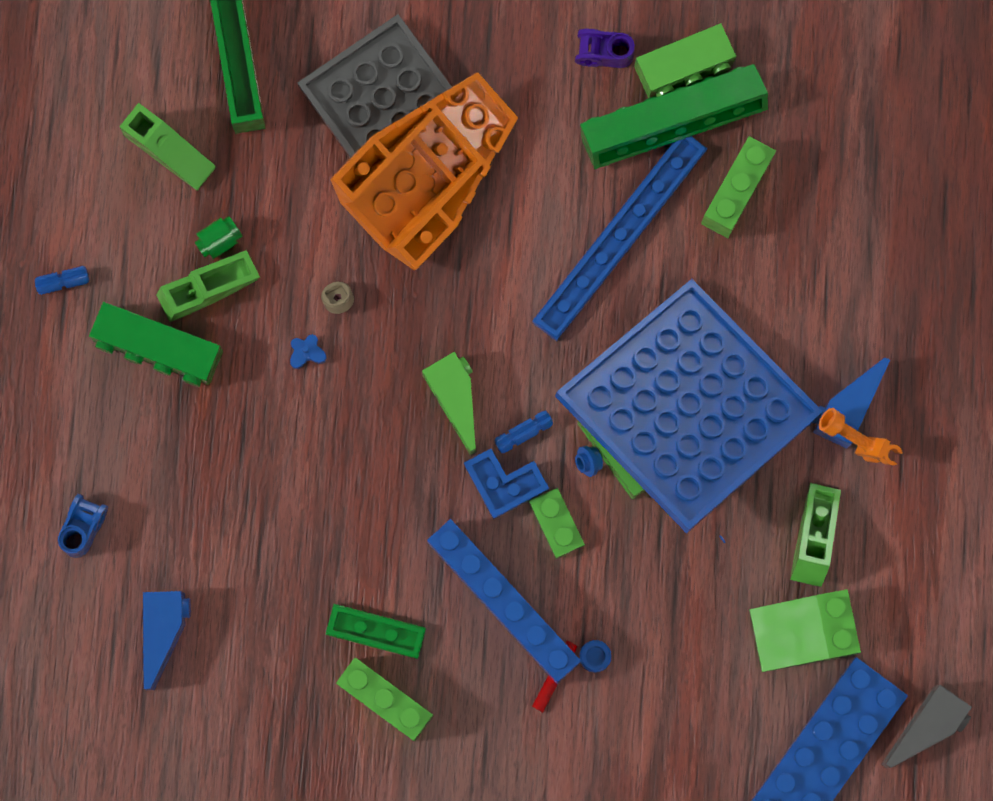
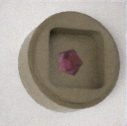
(337, 297)

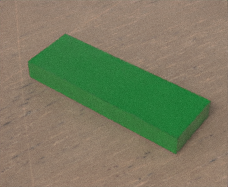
(375, 631)

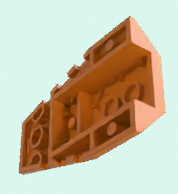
(424, 169)

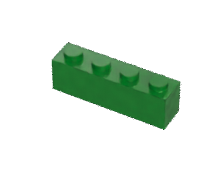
(156, 344)

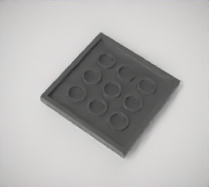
(373, 84)

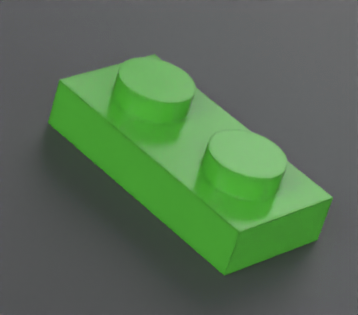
(556, 523)

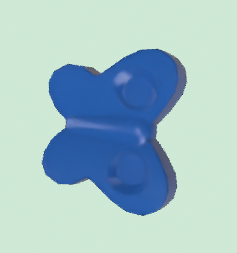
(305, 351)

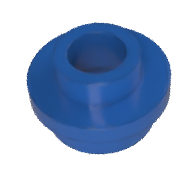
(588, 460)

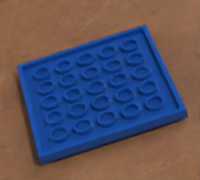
(688, 405)

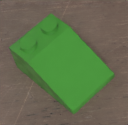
(805, 630)

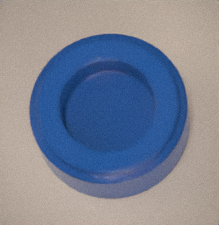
(595, 656)

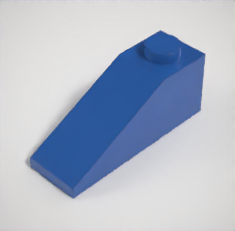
(854, 401)
(162, 626)

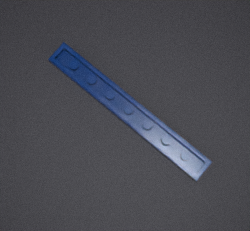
(619, 236)

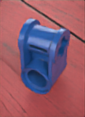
(83, 524)

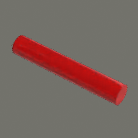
(548, 687)

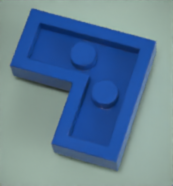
(500, 491)

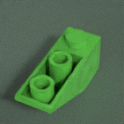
(166, 146)

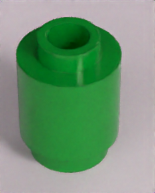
(218, 237)

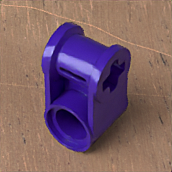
(601, 49)

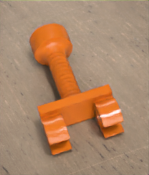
(869, 448)

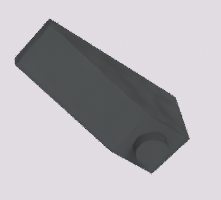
(935, 720)

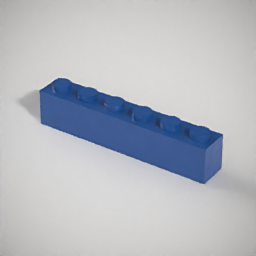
(503, 601)

